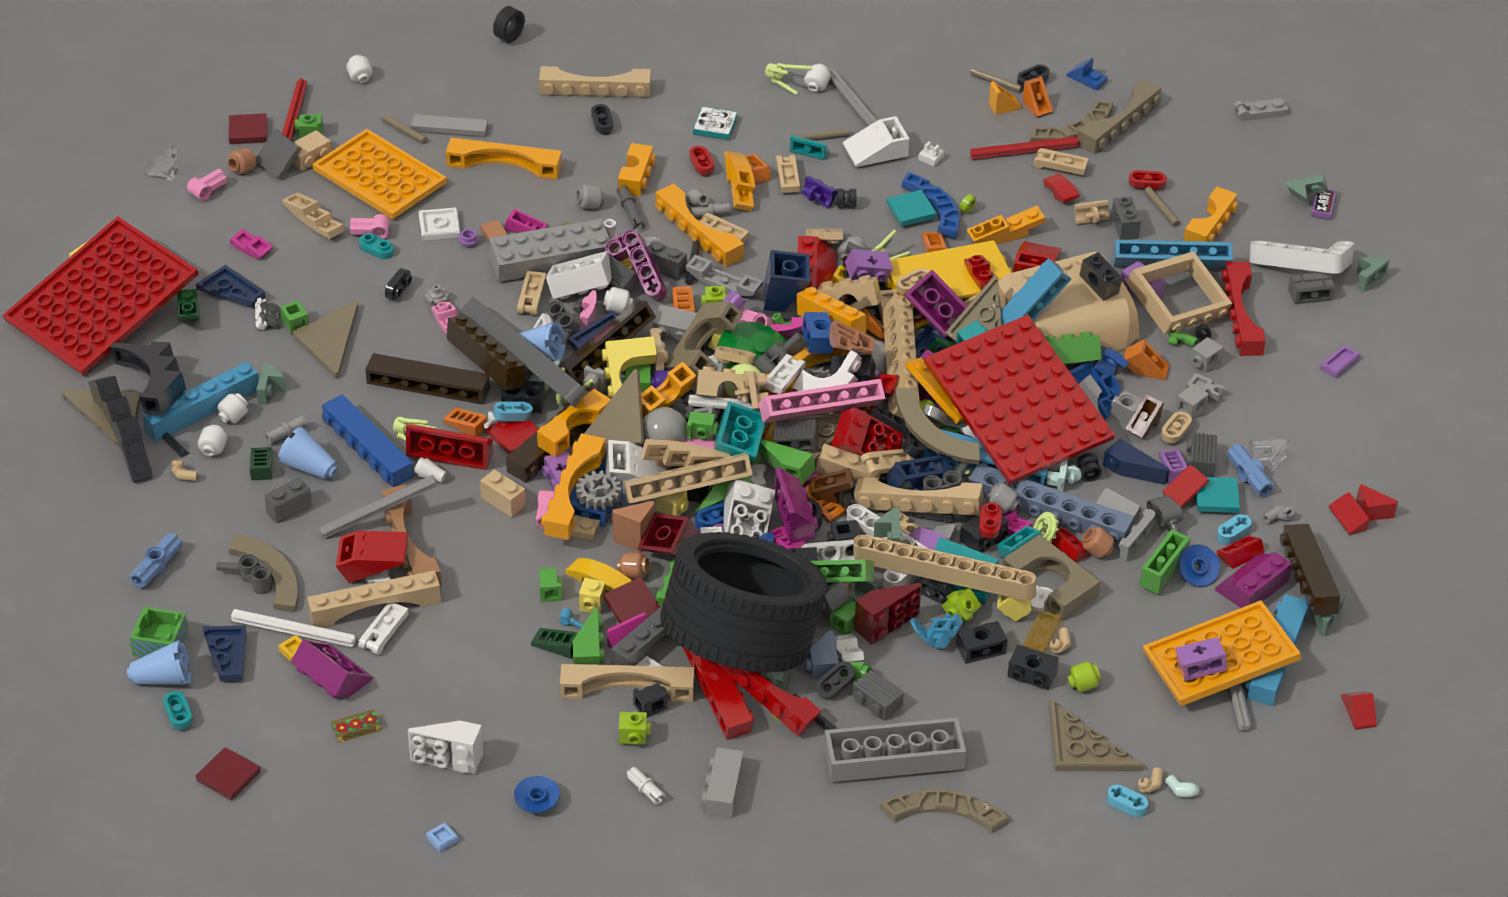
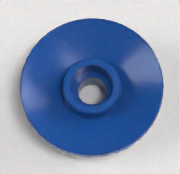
(1207, 563)
(536, 794)

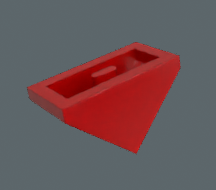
(1375, 504)
(1360, 709)

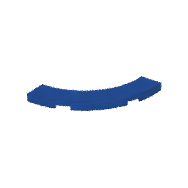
(939, 199)

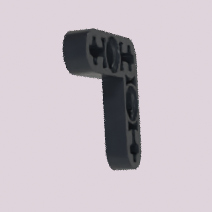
(912, 445)

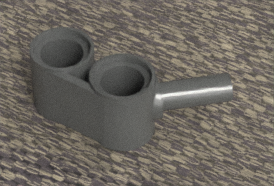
(562, 315)
(775, 354)
(949, 480)
(1166, 512)
(250, 570)

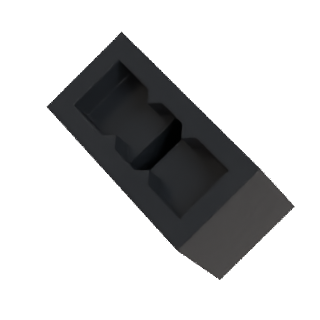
(532, 393)

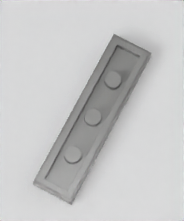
(449, 125)

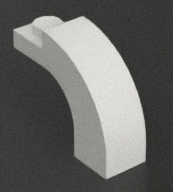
(842, 376)

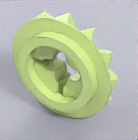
(1047, 523)

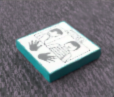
(715, 123)

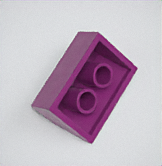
(936, 301)
(793, 507)
(1256, 579)
(330, 668)

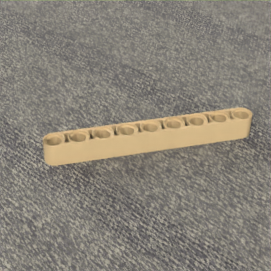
(946, 567)

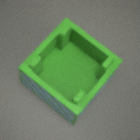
(157, 629)

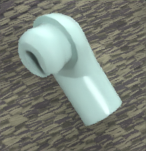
(1182, 789)

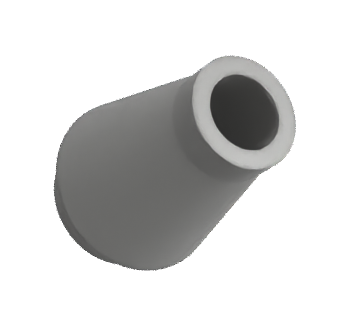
(697, 198)

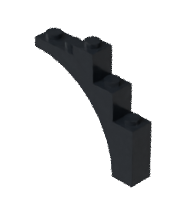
(160, 365)
(124, 425)

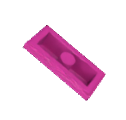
(618, 632)

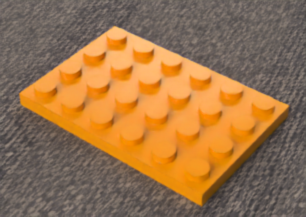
(379, 173)
(1252, 648)

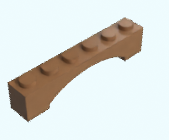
(415, 560)

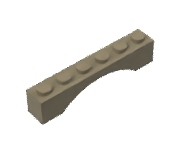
(1099, 133)

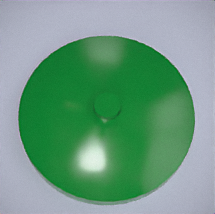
(750, 337)

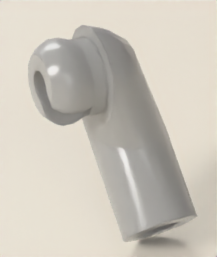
(1278, 512)

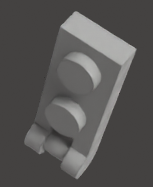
(1261, 109)
(1137, 535)

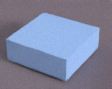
(442, 837)

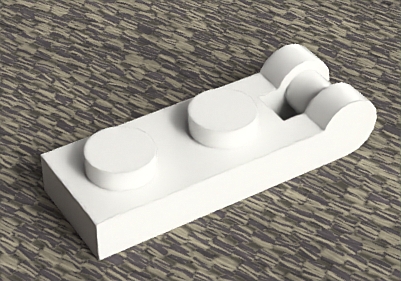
(784, 374)
(383, 627)

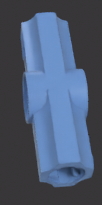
(1250, 470)
(155, 560)

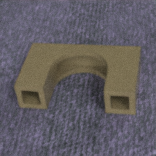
(708, 321)
(1043, 556)

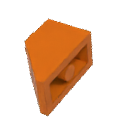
(1146, 361)

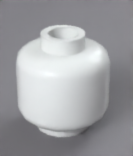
(359, 69)
(817, 78)
(617, 300)
(232, 408)
(212, 440)

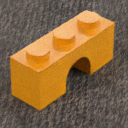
(638, 168)
(678, 382)

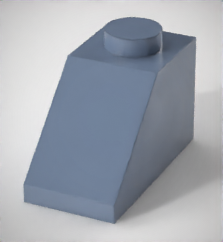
(822, 656)

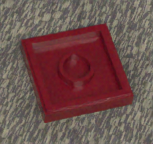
(247, 128)
(631, 600)
(228, 773)

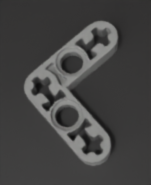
(940, 417)

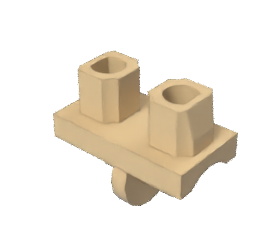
(1091, 211)
(754, 380)

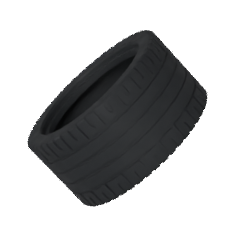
(743, 602)

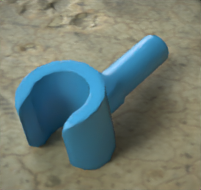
(566, 618)

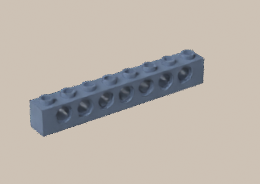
(1070, 510)

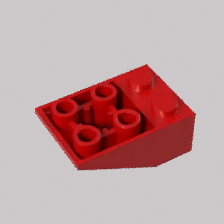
(1033, 255)
(863, 434)
(370, 553)

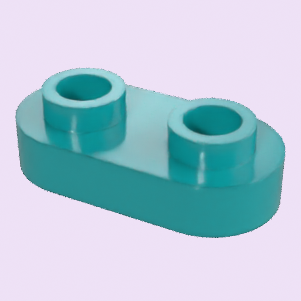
(376, 246)
(177, 710)

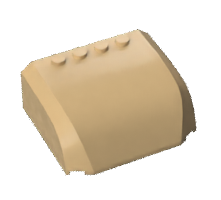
(1080, 308)

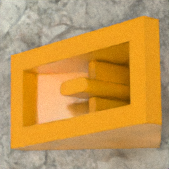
(1002, 100)

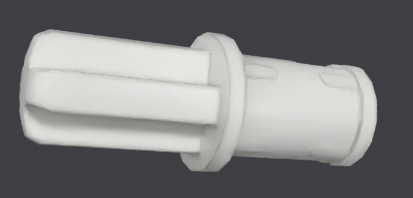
(646, 785)

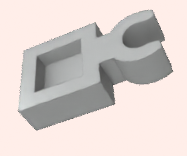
(1207, 385)

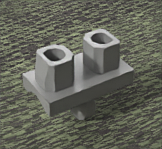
(598, 378)

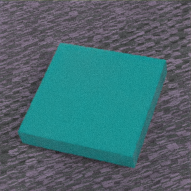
(911, 208)
(1219, 496)

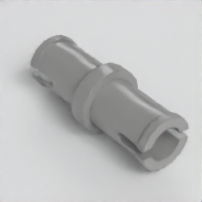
(714, 209)
(285, 429)

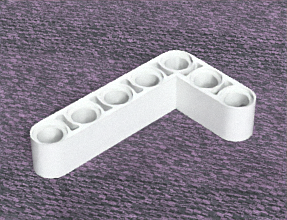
(1329, 260)
(865, 521)

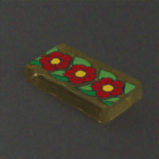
(356, 725)

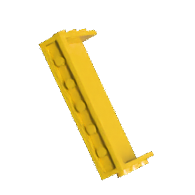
(951, 267)

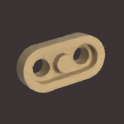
(909, 280)
(728, 354)
(1176, 427)

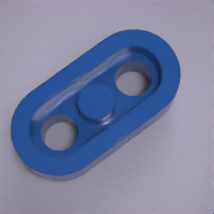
(710, 516)

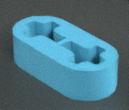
(512, 411)
(1231, 526)
(1127, 800)

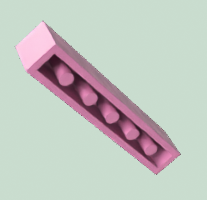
(821, 400)

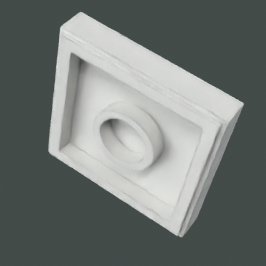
(439, 224)

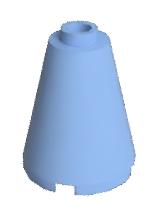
(547, 340)
(307, 455)
(162, 666)

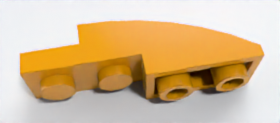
(741, 179)
(1007, 229)

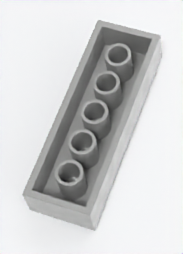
(541, 248)
(894, 749)

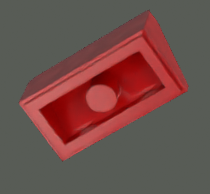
(1185, 485)
(1350, 514)
(1069, 544)
(1241, 551)

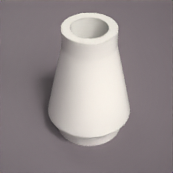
(426, 468)

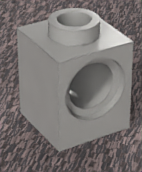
(1206, 354)
(1192, 401)
(1125, 406)

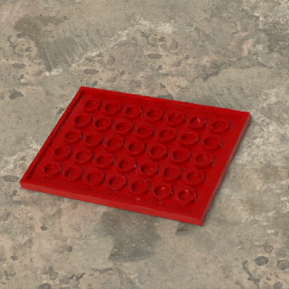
(100, 295)
(1019, 399)

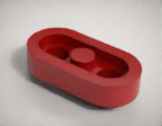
(701, 160)
(1145, 179)
(990, 520)

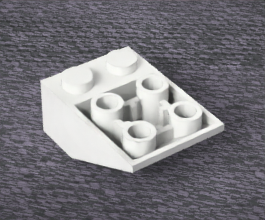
(878, 143)
(625, 461)
(747, 508)
(447, 745)

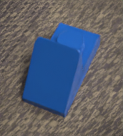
(1086, 75)
(1109, 361)

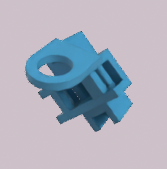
(940, 631)

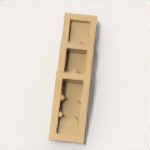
(312, 215)
(679, 453)

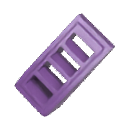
(1175, 464)

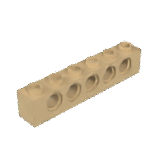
(687, 478)

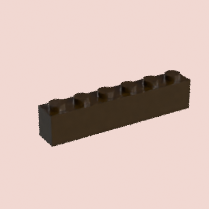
(622, 327)
(485, 352)
(427, 378)
(529, 457)
(1310, 569)

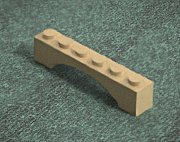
(630, 84)
(960, 500)
(332, 606)
(583, 679)

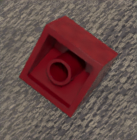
(666, 533)

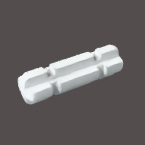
(260, 324)

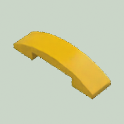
(593, 569)

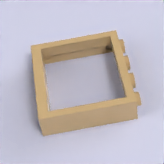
(1166, 322)

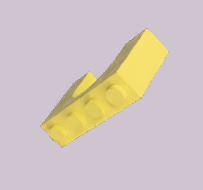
(624, 354)

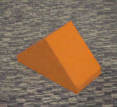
(1036, 97)

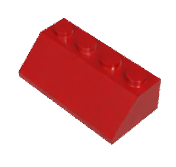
(821, 259)
(448, 446)

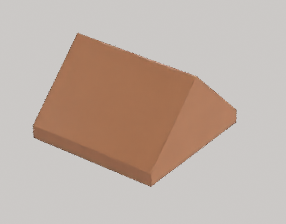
(631, 523)

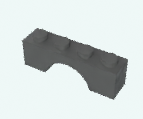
(639, 641)

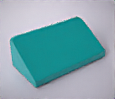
(808, 147)
(1017, 540)

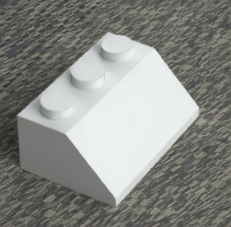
(579, 275)

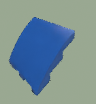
(1107, 382)

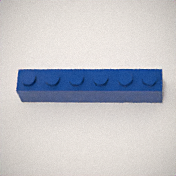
(367, 441)

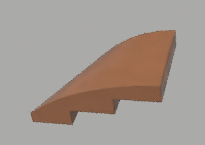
(847, 338)

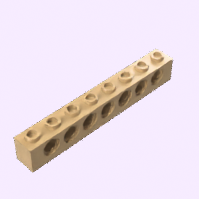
(899, 344)

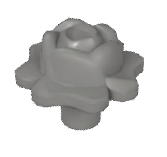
(436, 294)

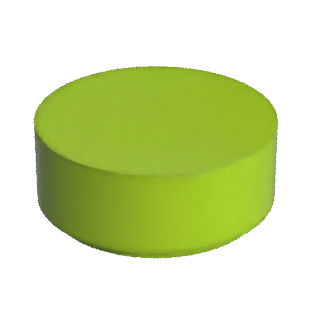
(968, 203)

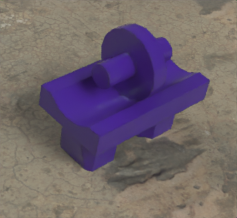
(819, 192)

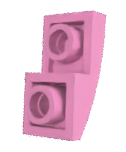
(589, 310)
(442, 312)

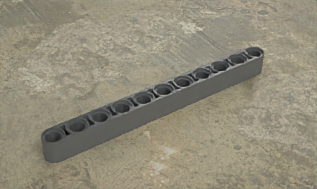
(525, 352)

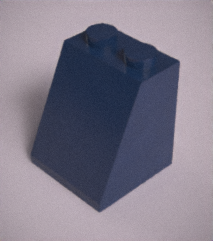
(784, 278)

